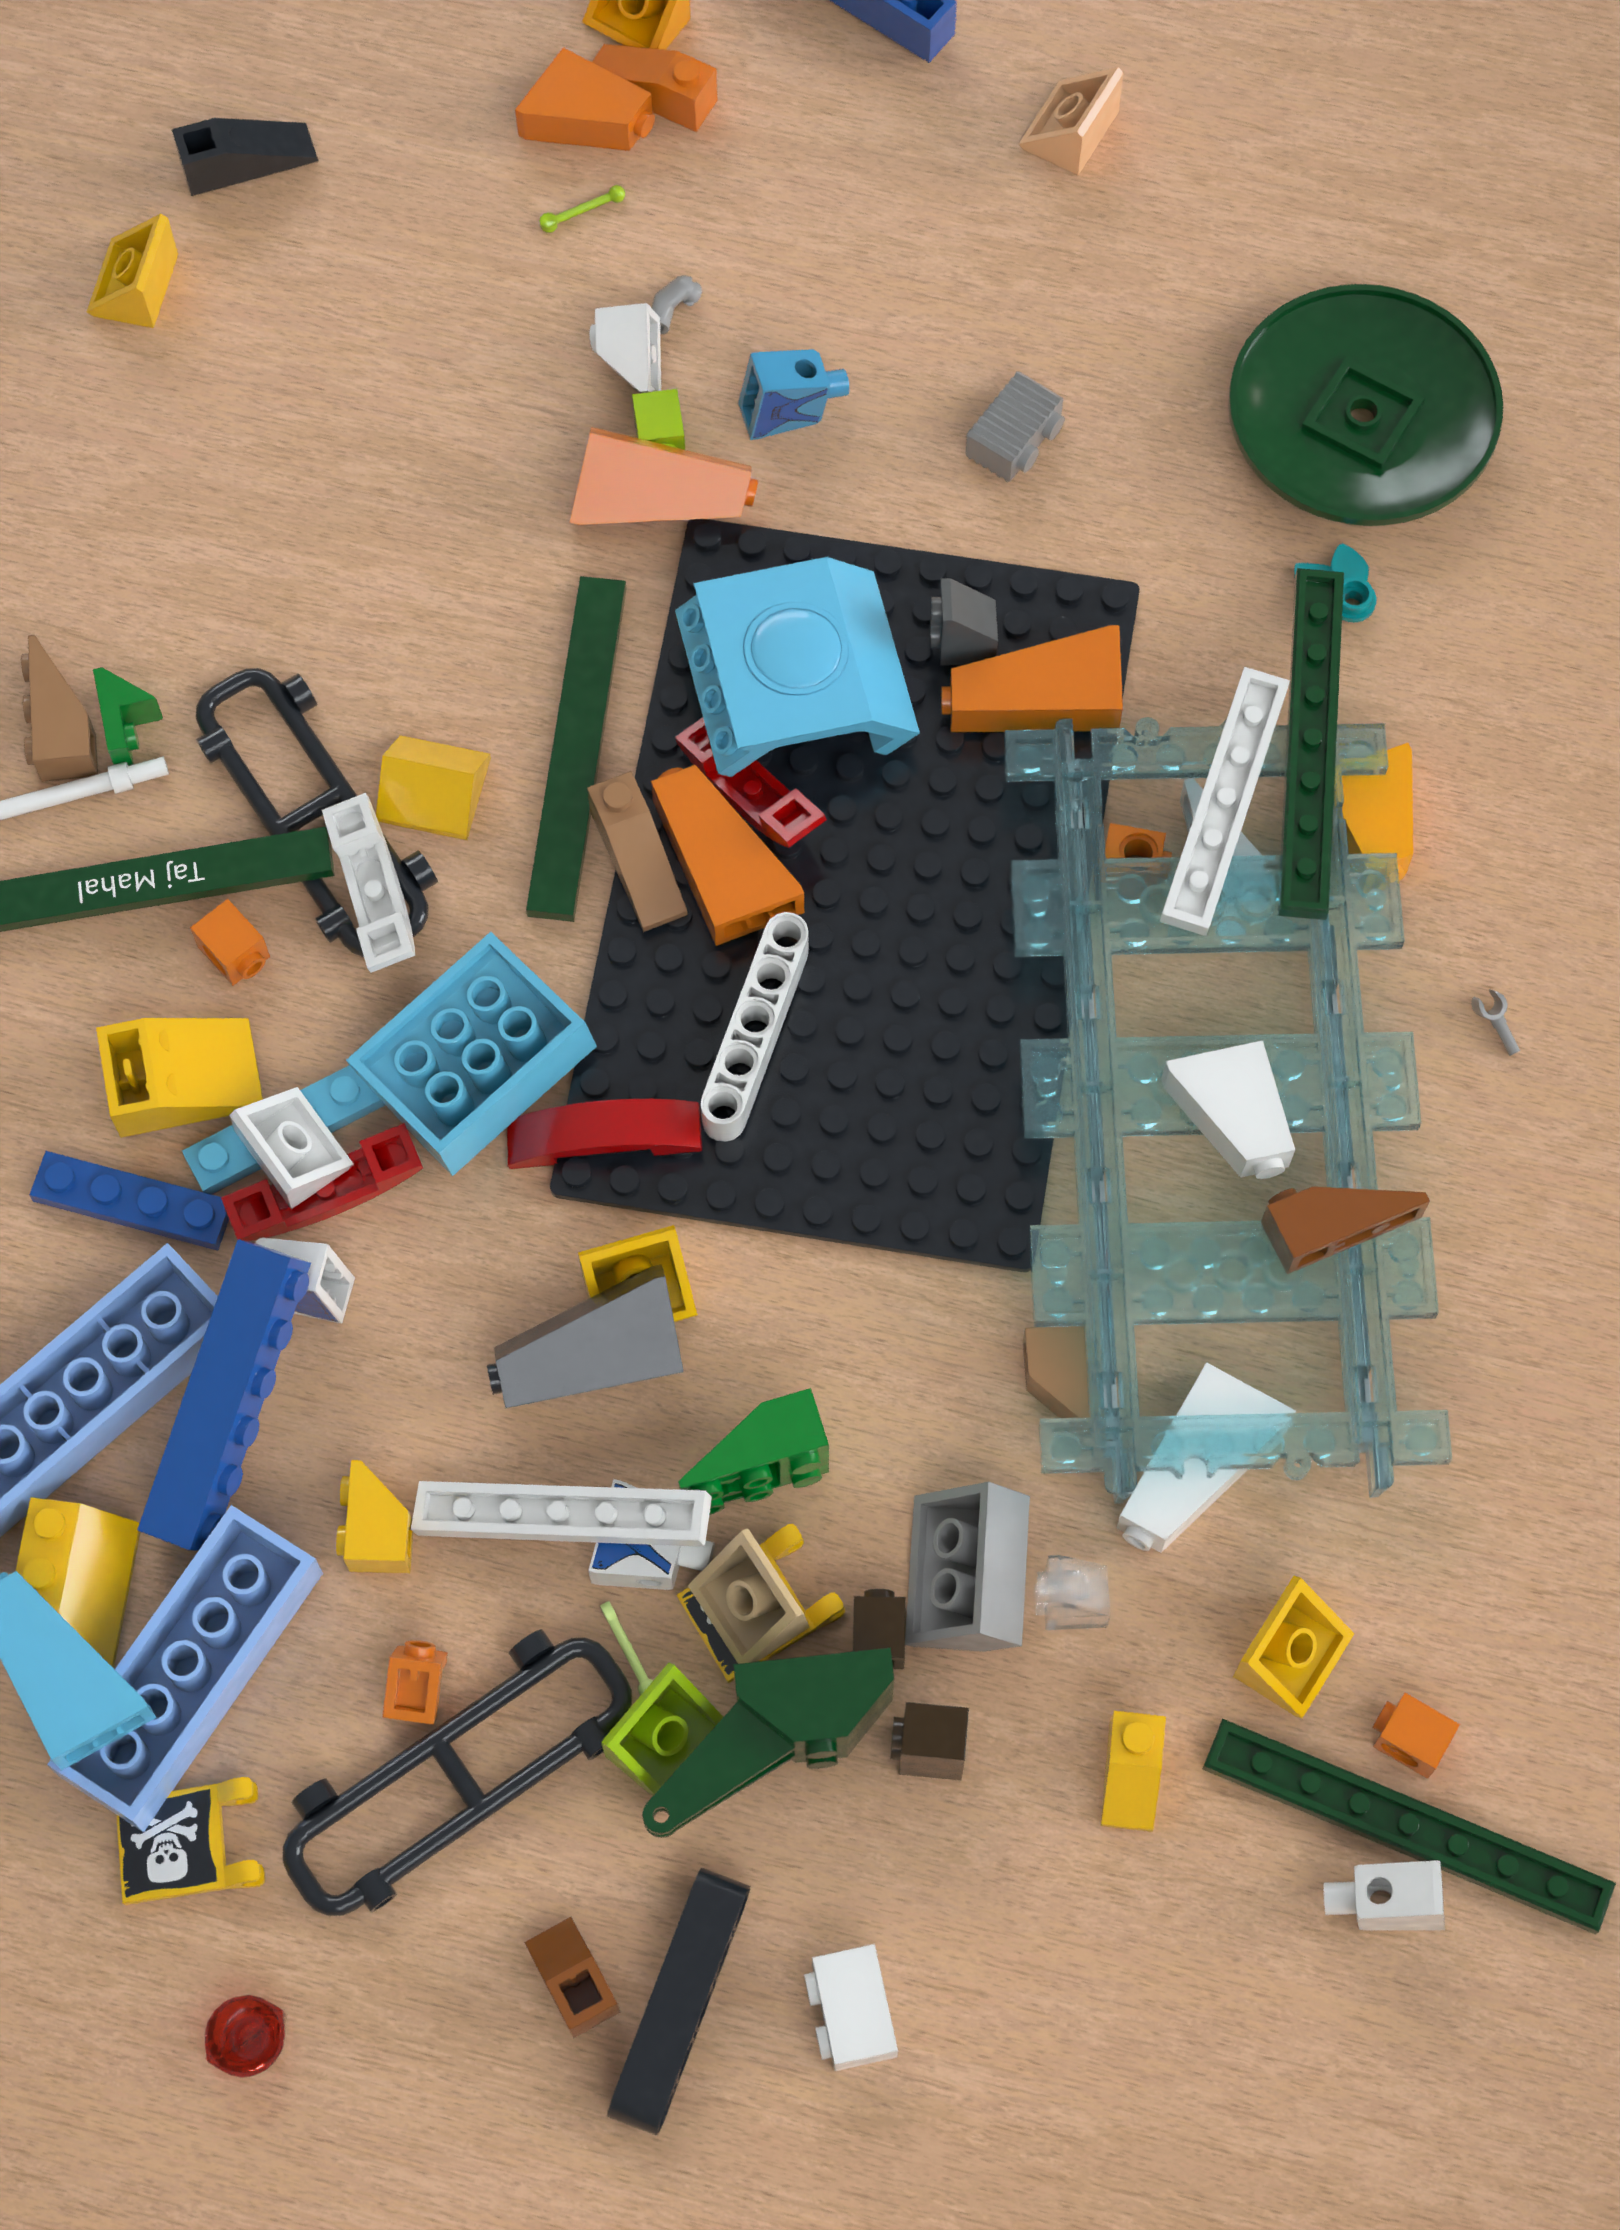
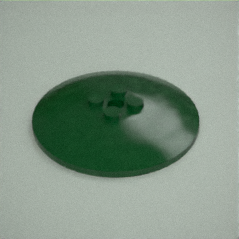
(1375, 351)

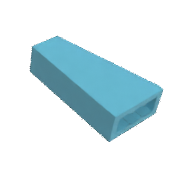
(62, 1679)

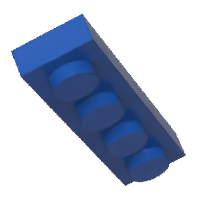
(130, 1200)

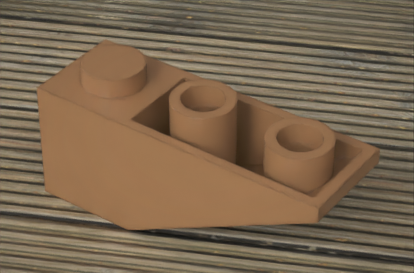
(61, 730)

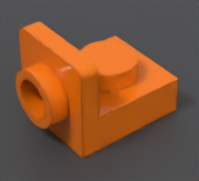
(414, 1682)

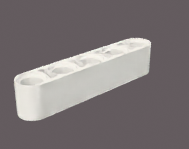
(755, 1047)

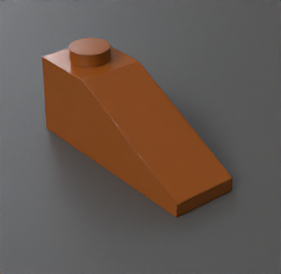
(1332, 1219)

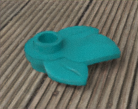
(1355, 582)

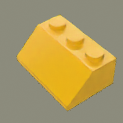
(81, 1566)

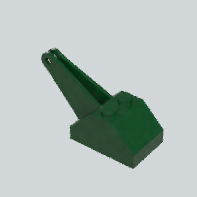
(783, 1712)

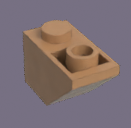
(1057, 1369)

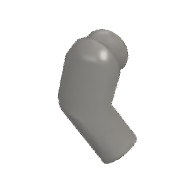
(671, 295)

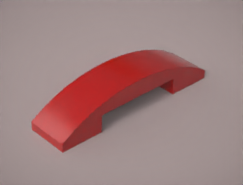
(754, 792)
(603, 1128)
(378, 1167)

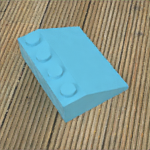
(472, 1052)

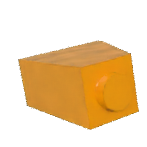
(1381, 809)

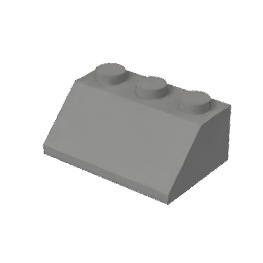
(968, 1568)

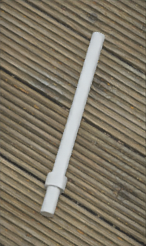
(118, 778)

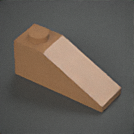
(636, 850)

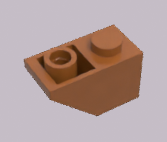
(572, 1977)

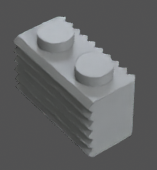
(1014, 427)

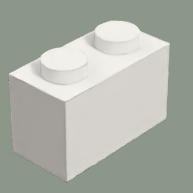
(853, 2008)

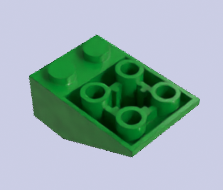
(768, 1449)

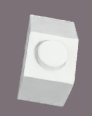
(630, 343)

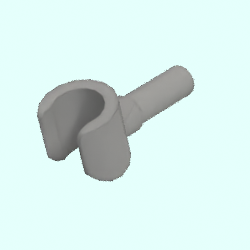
(1497, 1018)

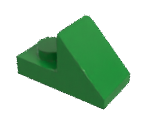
(121, 710)

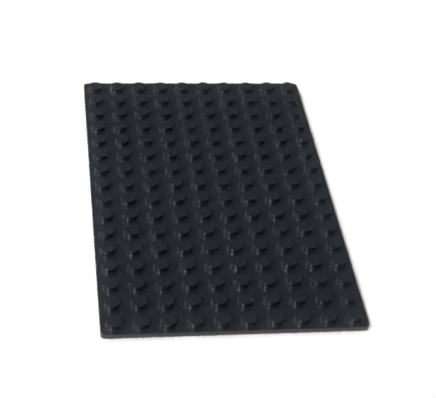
(900, 1052)

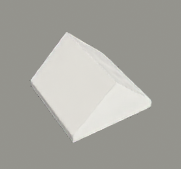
(290, 1144)

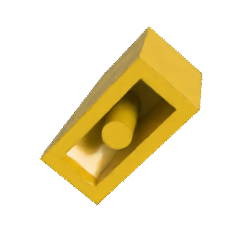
(1133, 1770)

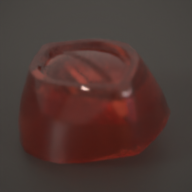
(245, 2035)

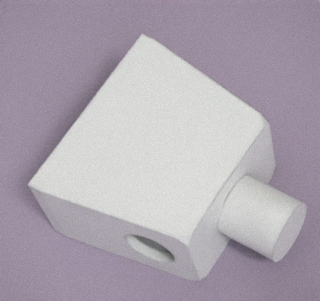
(1414, 1900)

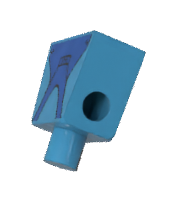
(787, 391)

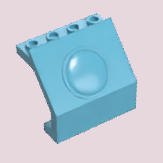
(794, 660)

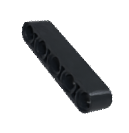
(678, 2001)

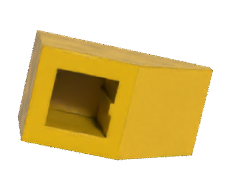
(376, 1526)

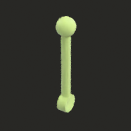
(626, 1646)

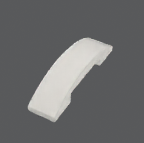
(371, 881)

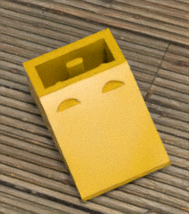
(177, 1071)

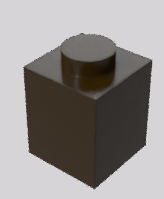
(880, 1623)

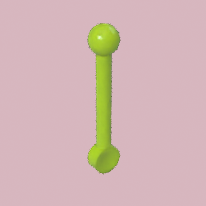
(549, 221)

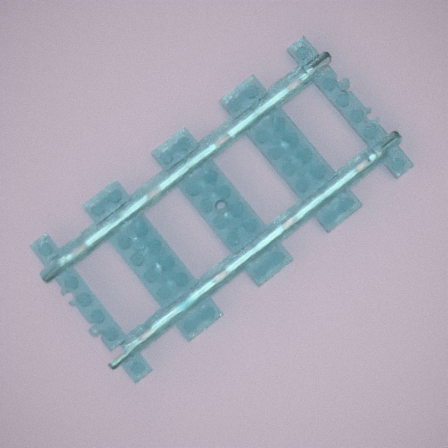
(1111, 1087)

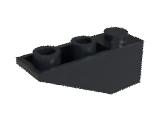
(239, 150)

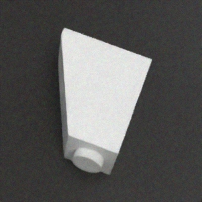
(1234, 1106)

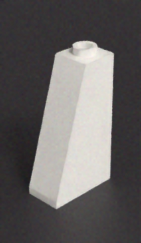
(1169, 1505)

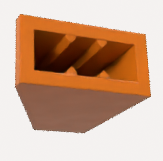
(584, 106)

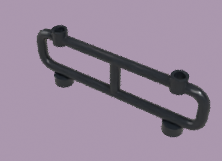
(291, 701)
(322, 1806)

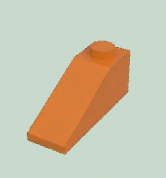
(679, 84)

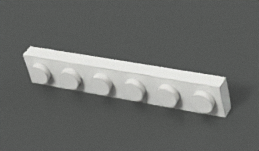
(1224, 801)
(562, 1513)

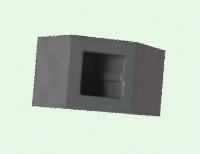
(963, 624)

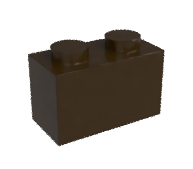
(930, 1740)

